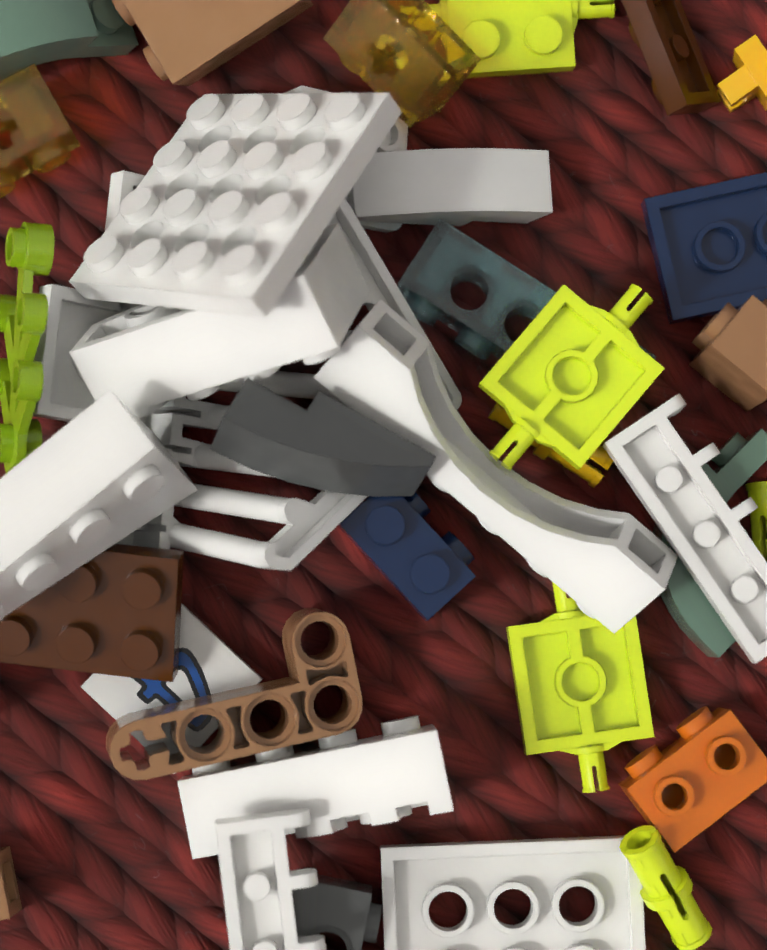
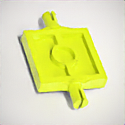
(520, 34)
(571, 376)
(579, 687)

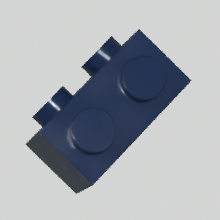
(409, 552)

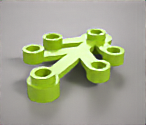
(23, 323)

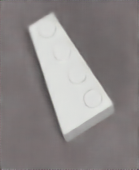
(176, 352)
(81, 497)
(338, 783)

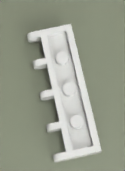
(697, 521)
(259, 881)

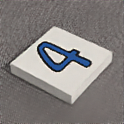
(203, 670)

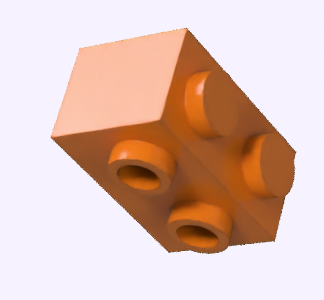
(695, 776)

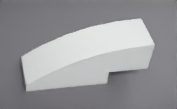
(454, 186)

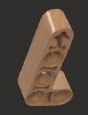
(233, 709)

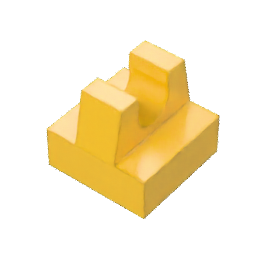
(749, 79)

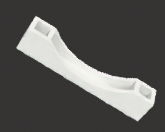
(590, 553)

